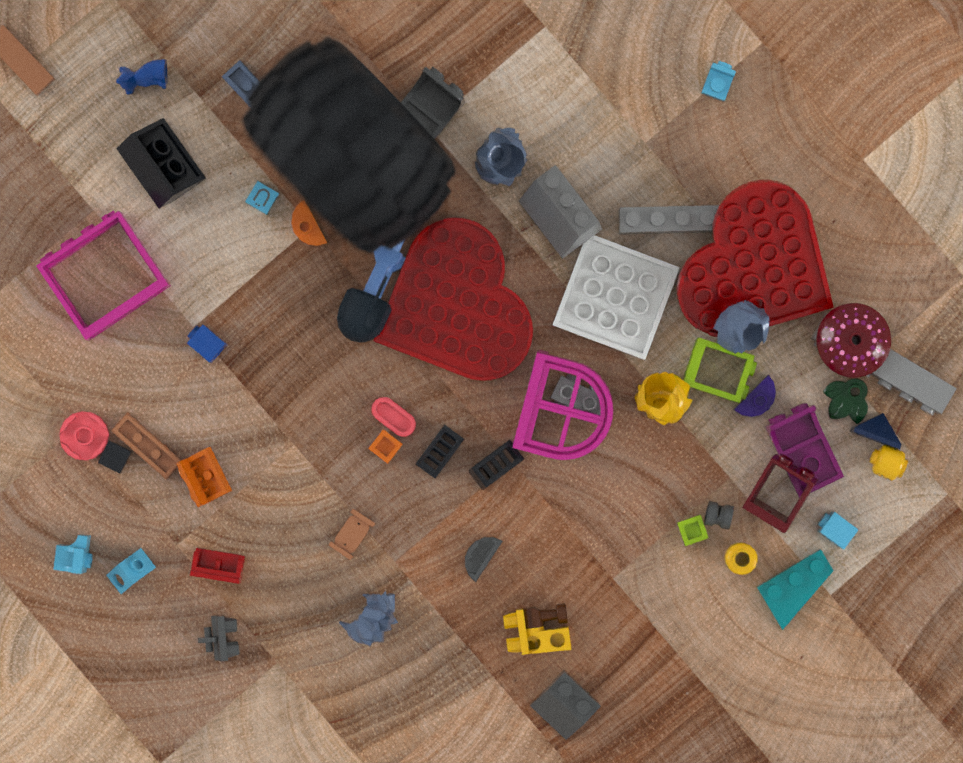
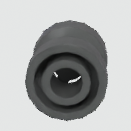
(724, 514)

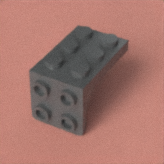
(433, 101)

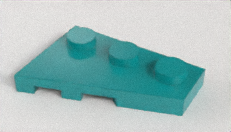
(795, 586)

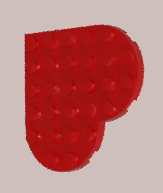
(759, 254)
(454, 305)

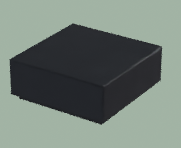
(114, 457)

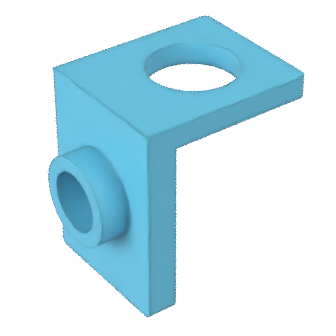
(131, 570)

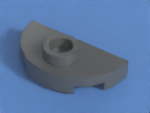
(479, 555)

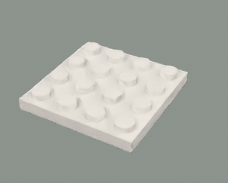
(616, 296)

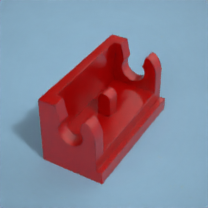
(217, 565)

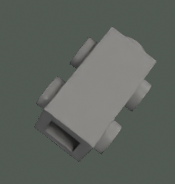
(586, 397)

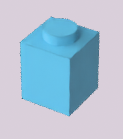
(836, 529)

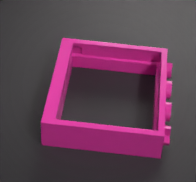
(71, 246)

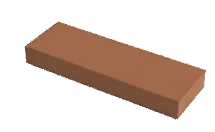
(23, 62)
(146, 445)

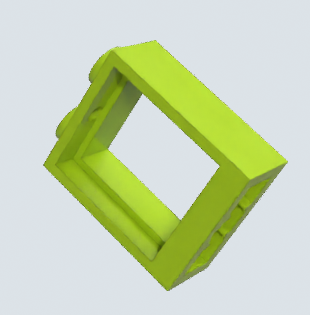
(694, 363)

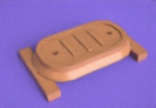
(351, 534)

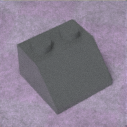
(565, 705)

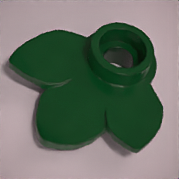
(844, 402)

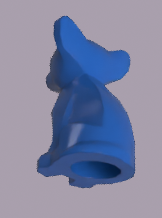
(147, 75)

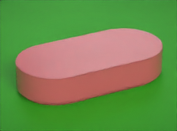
(393, 416)

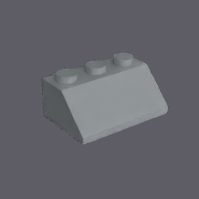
(559, 212)

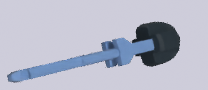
(364, 312)

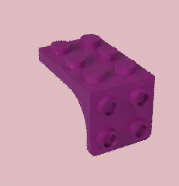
(804, 442)

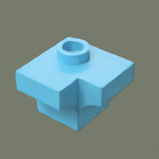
(74, 557)

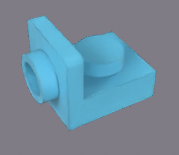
(718, 81)

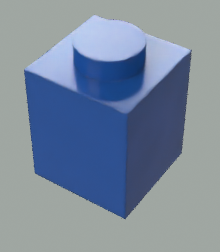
(206, 343)

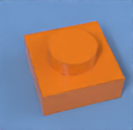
(385, 446)

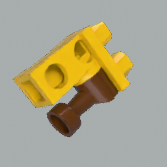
(532, 634)

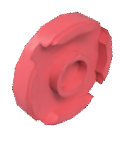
(84, 435)

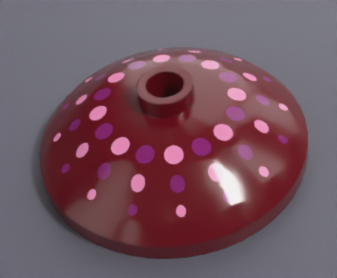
(836, 344)

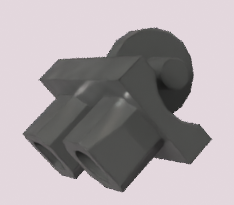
(220, 627)

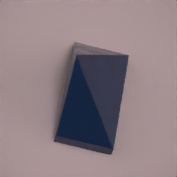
(878, 430)

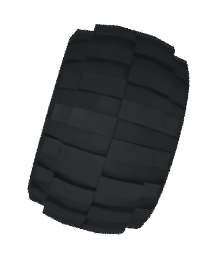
(348, 145)

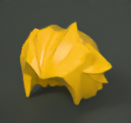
(663, 397)

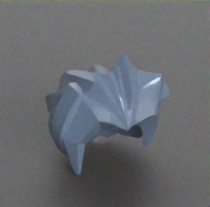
(501, 157)
(742, 327)
(374, 620)

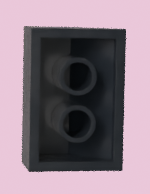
(160, 162)

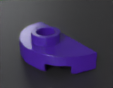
(758, 400)

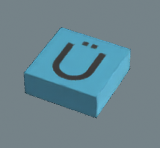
(262, 197)

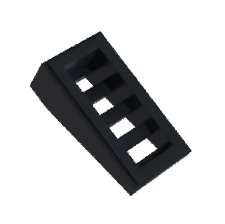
(450, 433)
(478, 476)

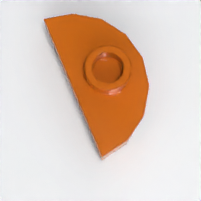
(306, 227)

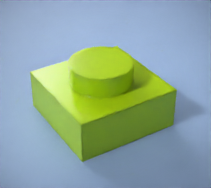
(692, 530)

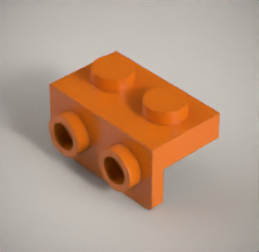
(203, 477)

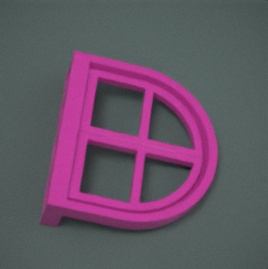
(534, 401)

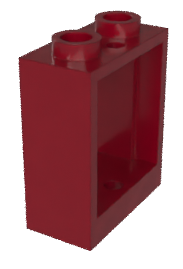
(770, 514)

